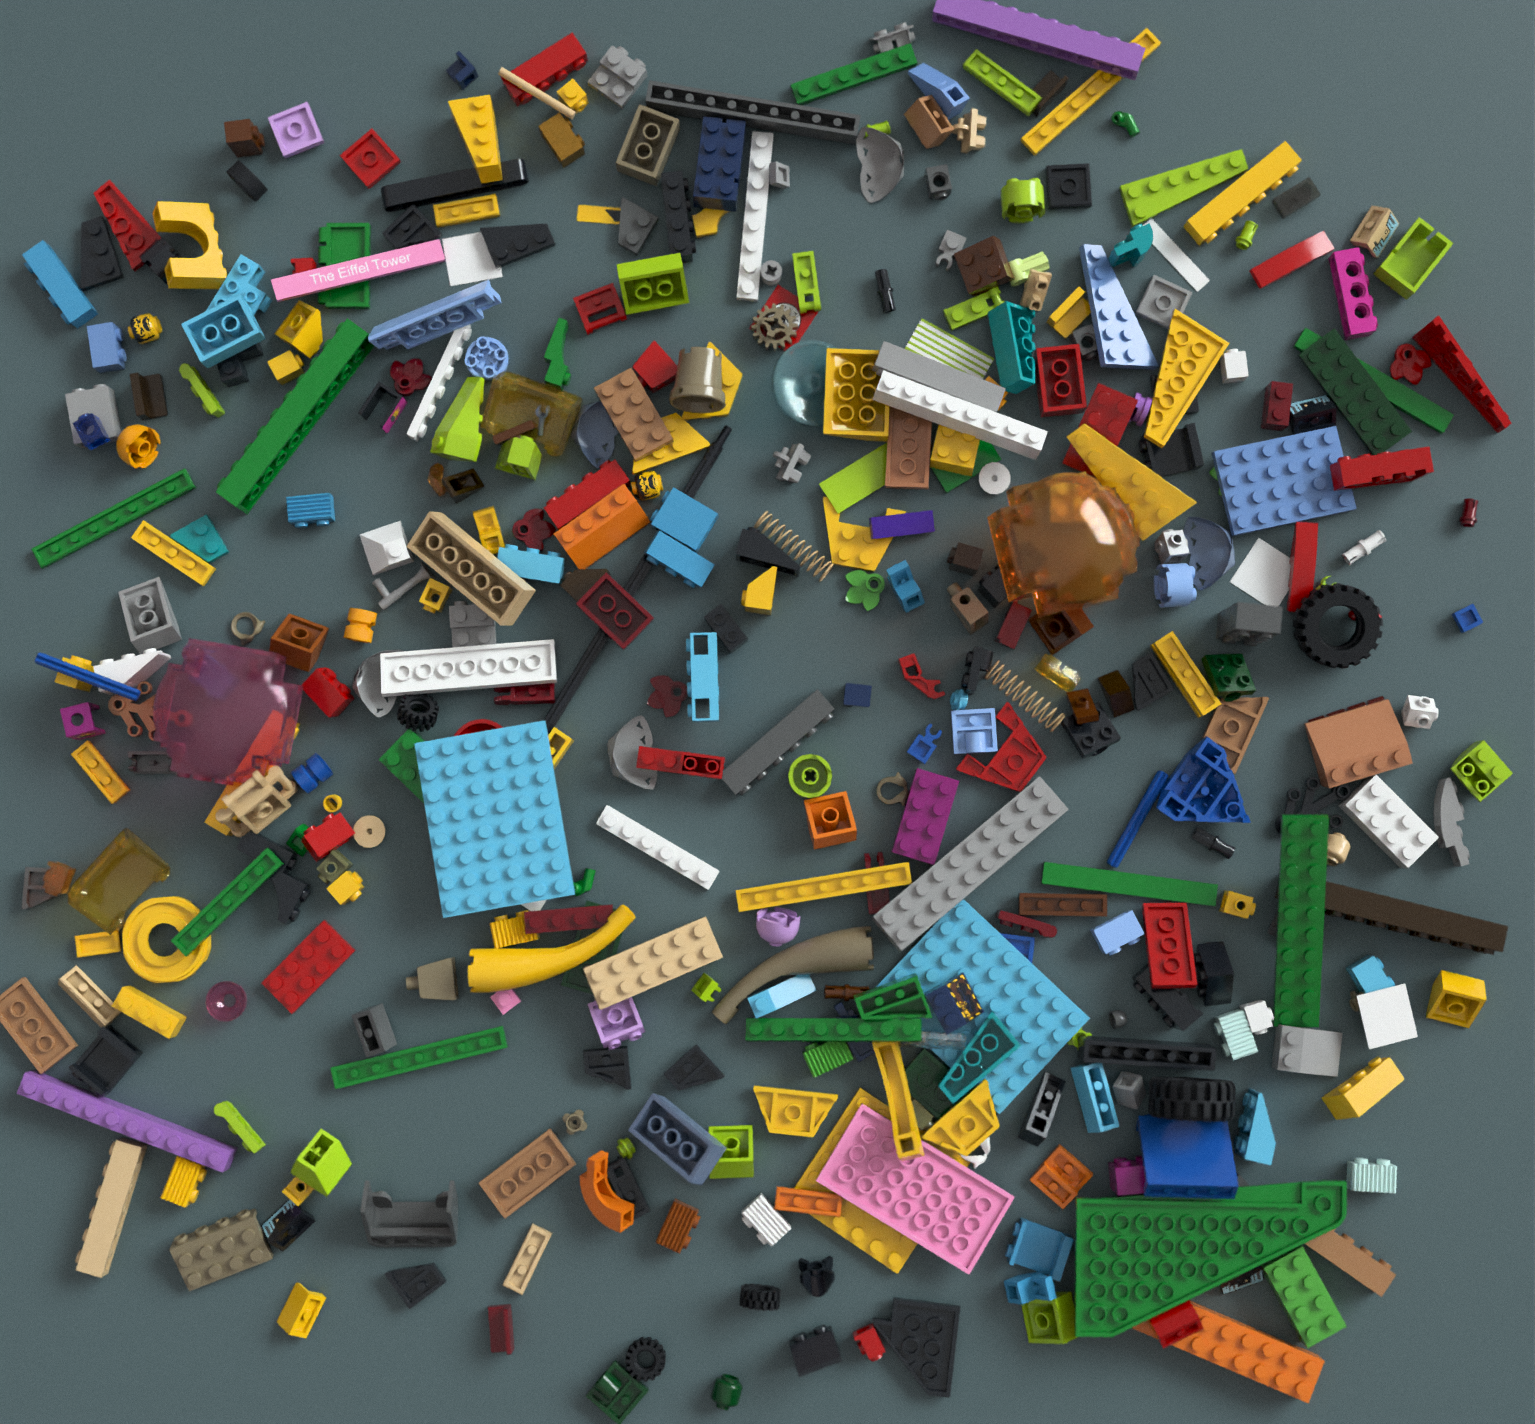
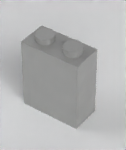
(100, 402)

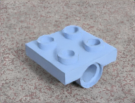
(974, 731)

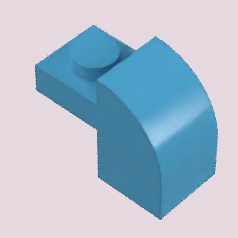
(904, 586)
(1029, 1287)

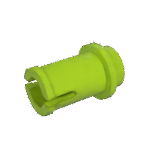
(883, 127)
(1247, 233)

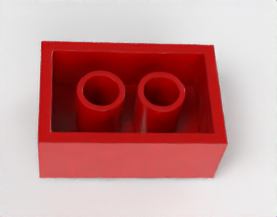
(1059, 380)

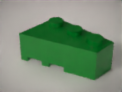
(894, 1000)

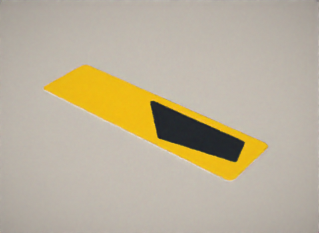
(598, 214)

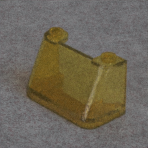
(514, 402)
(116, 881)

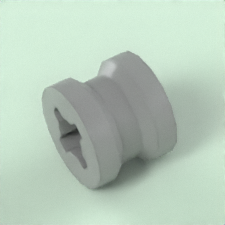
(772, 277)

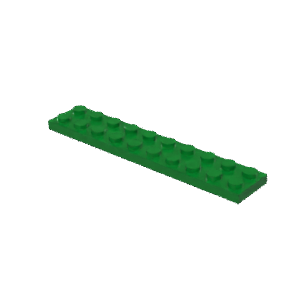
(1300, 920)

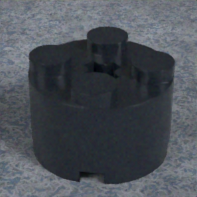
(157, 256)

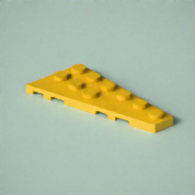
(1147, 493)

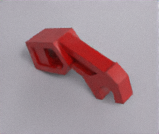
(918, 681)

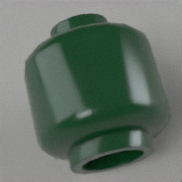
(726, 1391)

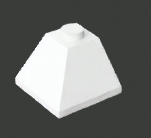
(386, 548)

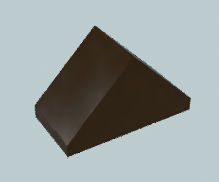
(462, 484)
(1116, 693)

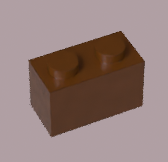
(244, 138)

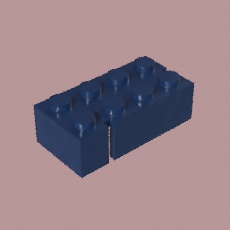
(719, 164)

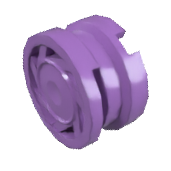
(1141, 409)

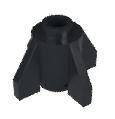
(816, 1276)

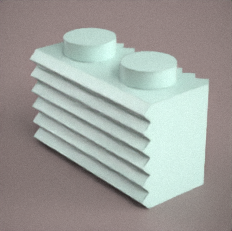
(1235, 1034)
(1371, 1176)

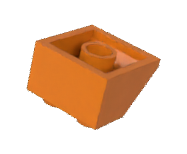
(830, 820)

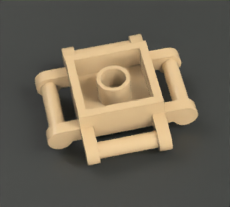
(257, 802)

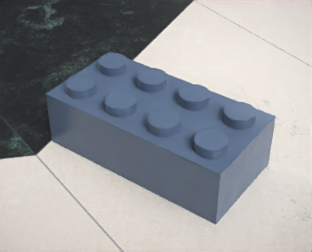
(677, 1139)

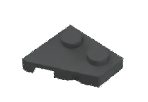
(634, 226)

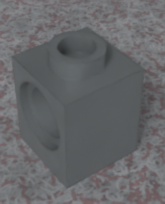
(938, 173)
(1085, 333)

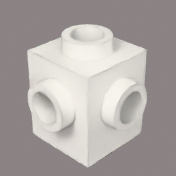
(1419, 712)

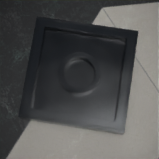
(1068, 186)

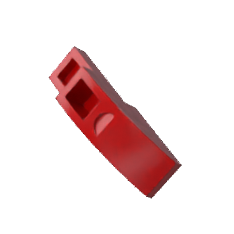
(680, 762)

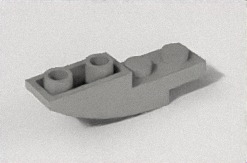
(1446, 814)

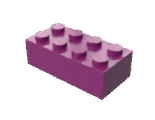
(925, 816)
(1126, 1175)

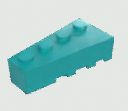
(983, 1054)

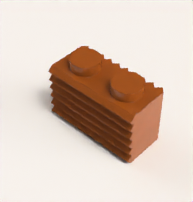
(677, 1226)

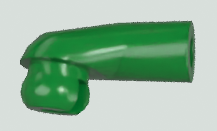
(585, 884)

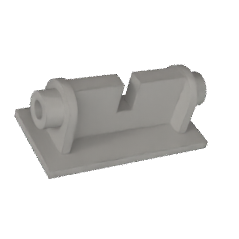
(884, 39)

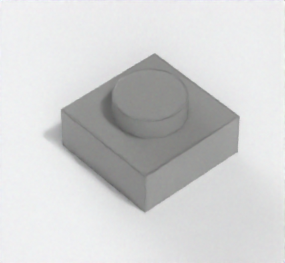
(779, 175)

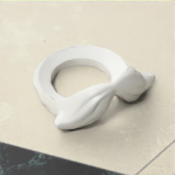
(978, 1160)

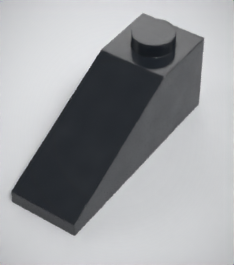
(1041, 1110)

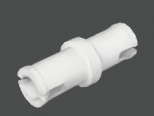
(1364, 547)

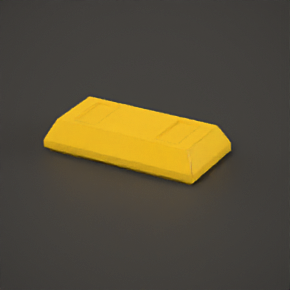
(97, 944)

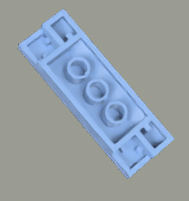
(436, 318)

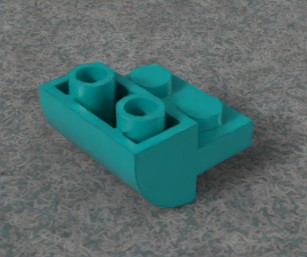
(1134, 247)

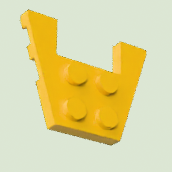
(852, 544)

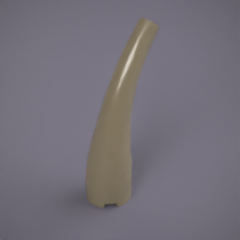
(828, 953)

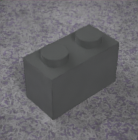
(374, 1029)

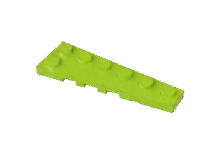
(1166, 190)

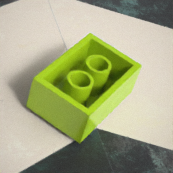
(653, 283)

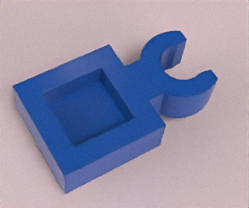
(922, 746)

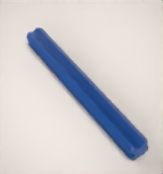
(87, 676)
(1137, 819)

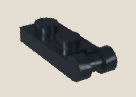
(627, 1186)

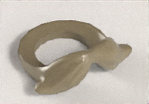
(258, 625)
(900, 798)

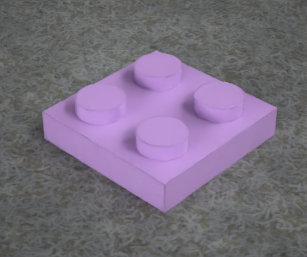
(296, 130)

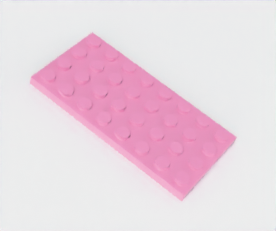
(922, 1198)

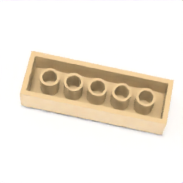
(471, 568)
(652, 963)

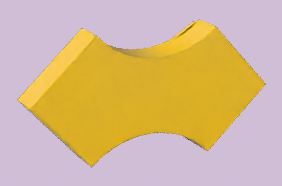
(707, 222)

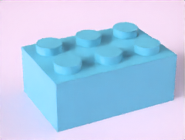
(223, 331)

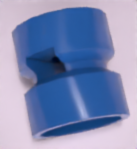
(314, 771)

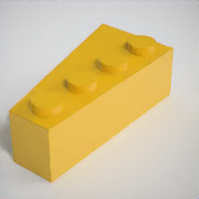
(479, 133)

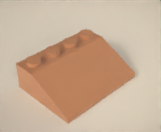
(1357, 744)

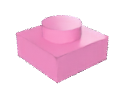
(505, 1000)

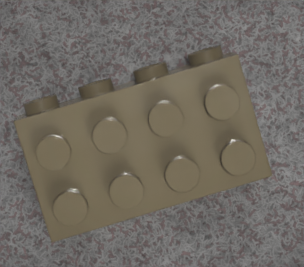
(220, 1249)

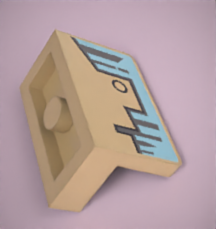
(1375, 230)

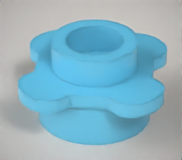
(959, 700)

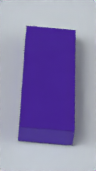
(901, 524)

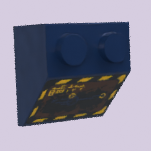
(954, 1003)

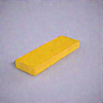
(466, 210)
(100, 772)

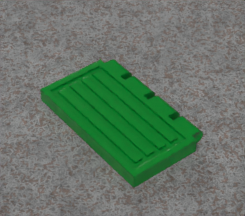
(343, 244)

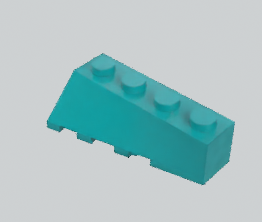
(1013, 345)

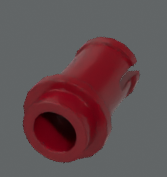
(1469, 513)

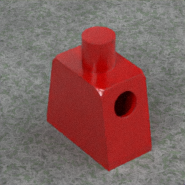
(655, 368)

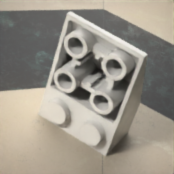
(132, 668)

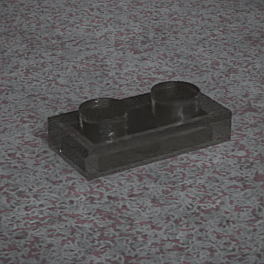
(1296, 198)

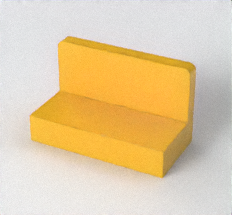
(1070, 314)
(300, 1311)

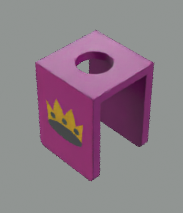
(87, 728)

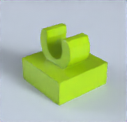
(705, 987)

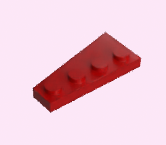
(126, 223)

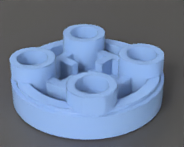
(486, 358)

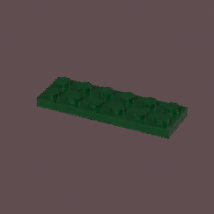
(1354, 393)

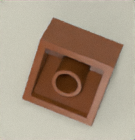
(299, 641)

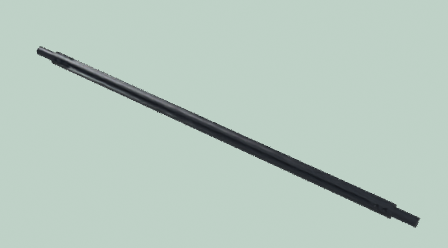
(631, 587)

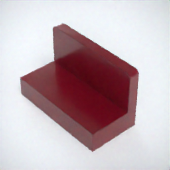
(1013, 625)
(501, 1328)

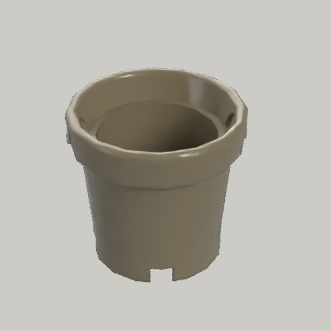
(698, 382)

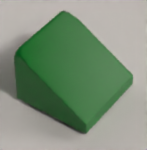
(295, 840)

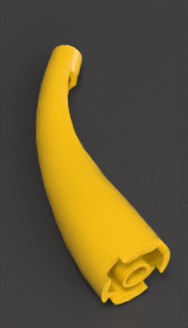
(518, 967)

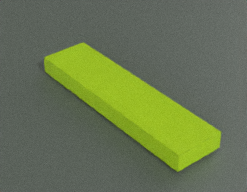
(1002, 82)

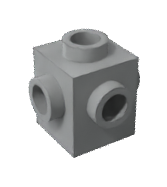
(1172, 546)

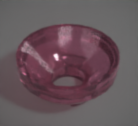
(215, 1001)

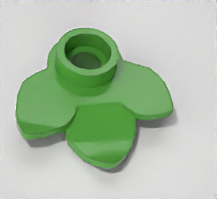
(861, 589)

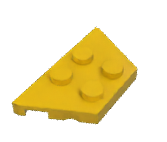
(730, 383)
(685, 442)
(793, 1110)
(966, 1122)

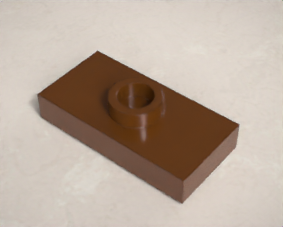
(516, 431)
(1082, 706)

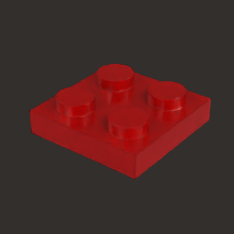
(370, 158)

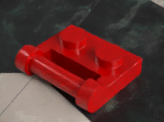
(597, 302)

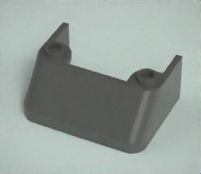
(410, 1222)

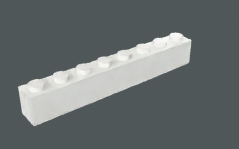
(960, 415)

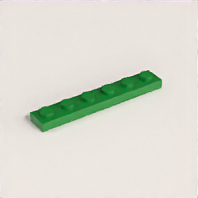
(854, 74)
(227, 902)

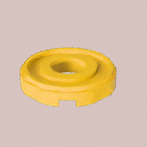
(136, 948)

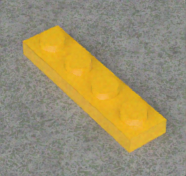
(173, 553)

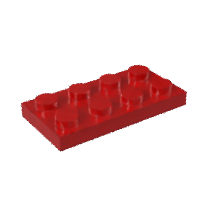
(1108, 415)
(1169, 945)
(308, 966)

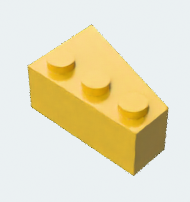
(1363, 1089)

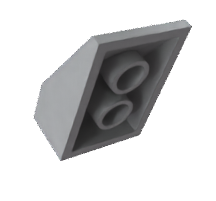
(149, 616)
(1306, 1050)

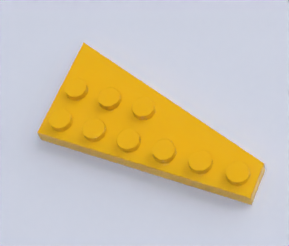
(1185, 365)

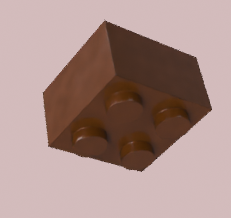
(984, 266)

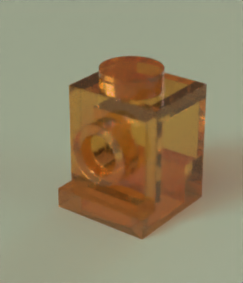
(58, 878)

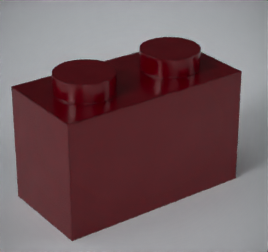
(1277, 406)

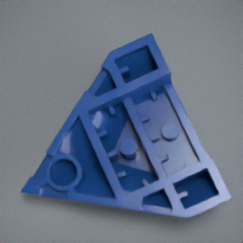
(1203, 788)

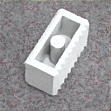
(765, 1220)

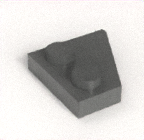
(33, 887)

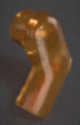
(434, 479)

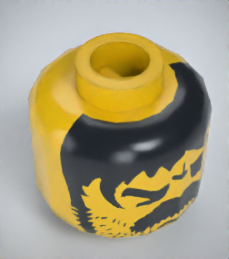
(145, 328)
(647, 485)

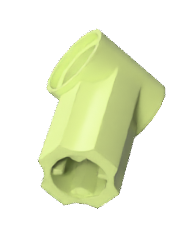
(1021, 268)

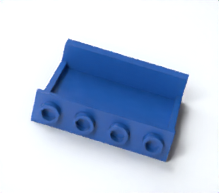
(1187, 1158)

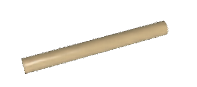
(537, 93)

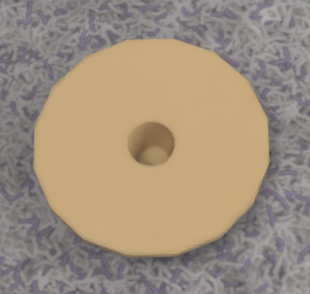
(369, 831)

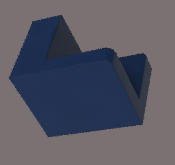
(462, 71)
(857, 695)

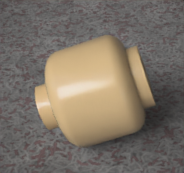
(1337, 849)

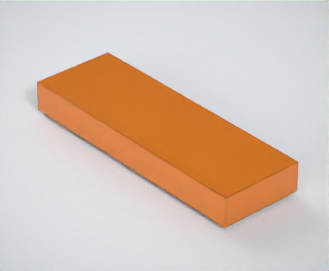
(808, 1201)

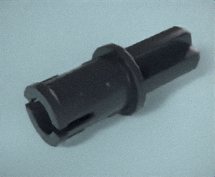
(885, 290)
(1213, 842)

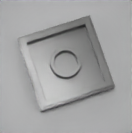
(1160, 301)

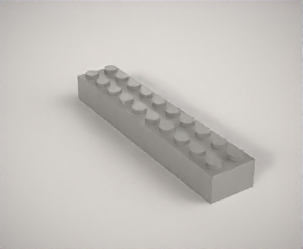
(969, 864)

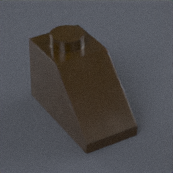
(580, 581)

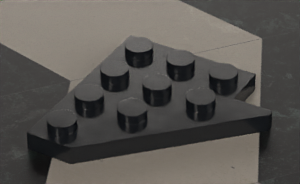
(924, 1340)

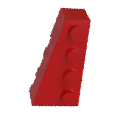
(1381, 468)

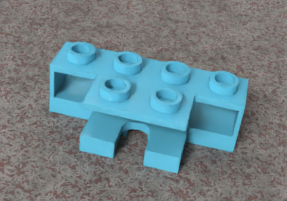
(243, 281)
(704, 677)

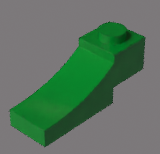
(558, 372)

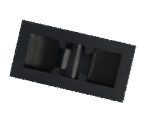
(726, 628)

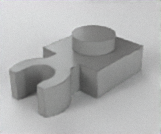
(950, 244)

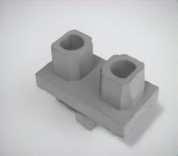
(787, 463)

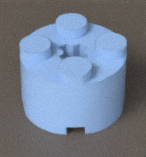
(1174, 585)

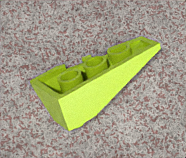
(458, 432)

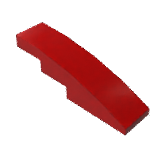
(1291, 260)
(1302, 563)

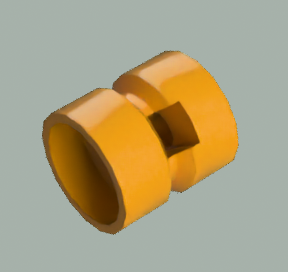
(360, 625)

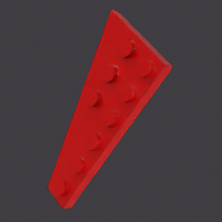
(1452, 361)

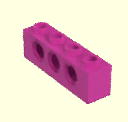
(1352, 325)

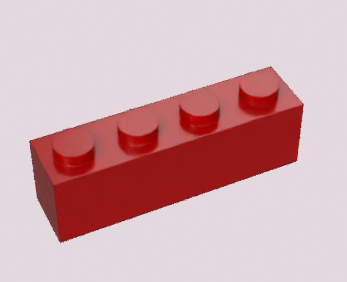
(547, 67)
(586, 494)

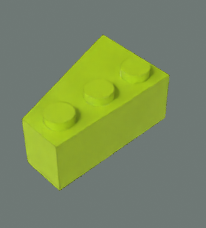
(519, 457)

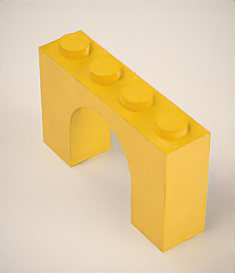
(197, 222)

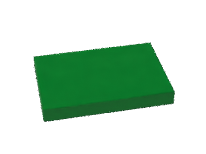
(950, 480)

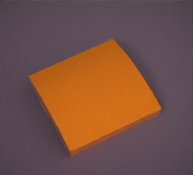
(1061, 1176)

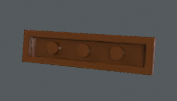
(1062, 904)

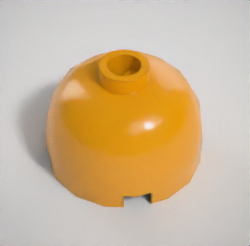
(137, 445)

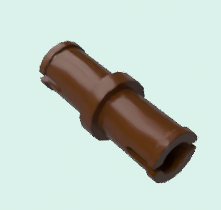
(843, 992)

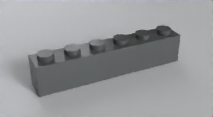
(776, 742)

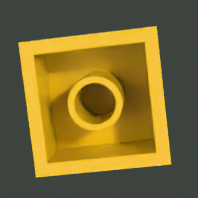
(954, 451)

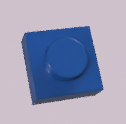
(1467, 618)

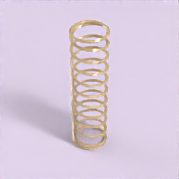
(764, 516)
(1058, 719)

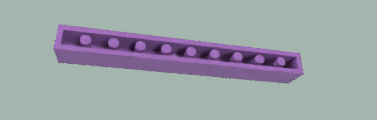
(1041, 35)
(127, 1120)

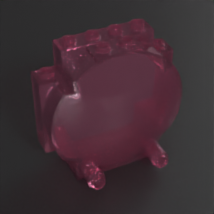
(226, 712)

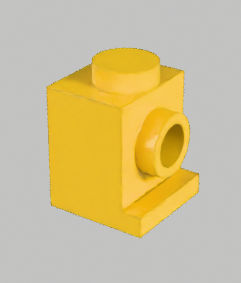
(435, 588)
(1230, 901)
(296, 1194)

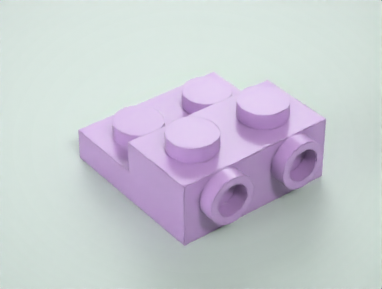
(617, 1023)

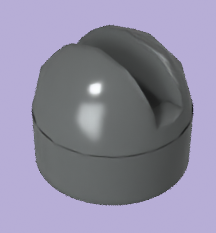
(1117, 1018)

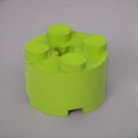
(1022, 200)
(822, 776)

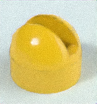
(329, 805)

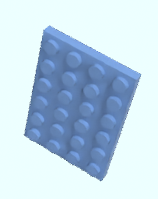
(1281, 481)

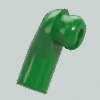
(1127, 121)

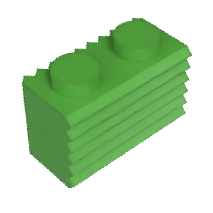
(826, 1056)

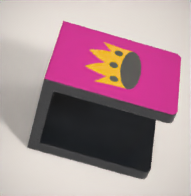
(373, 400)

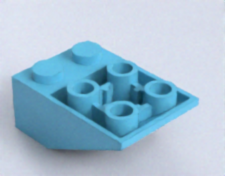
(1255, 1134)

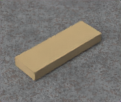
(527, 1259)

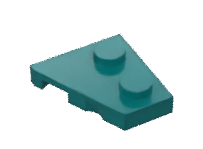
(202, 539)

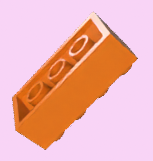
(602, 527)

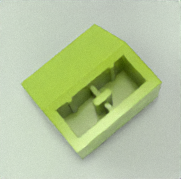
(1480, 769)
(322, 1163)

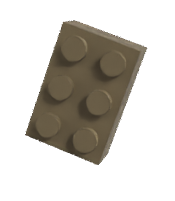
(648, 145)

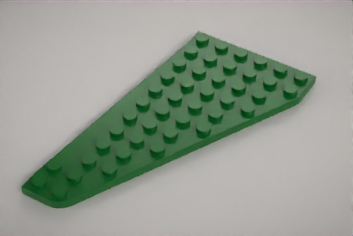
(1157, 1252)

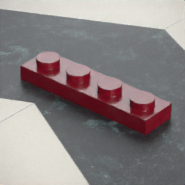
(567, 919)

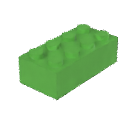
(1303, 1296)

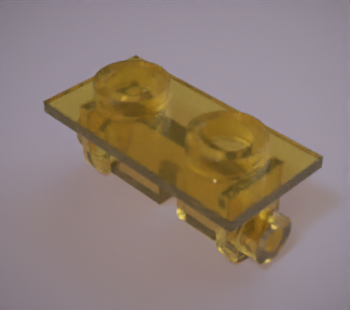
(1049, 668)

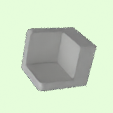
(1129, 1090)

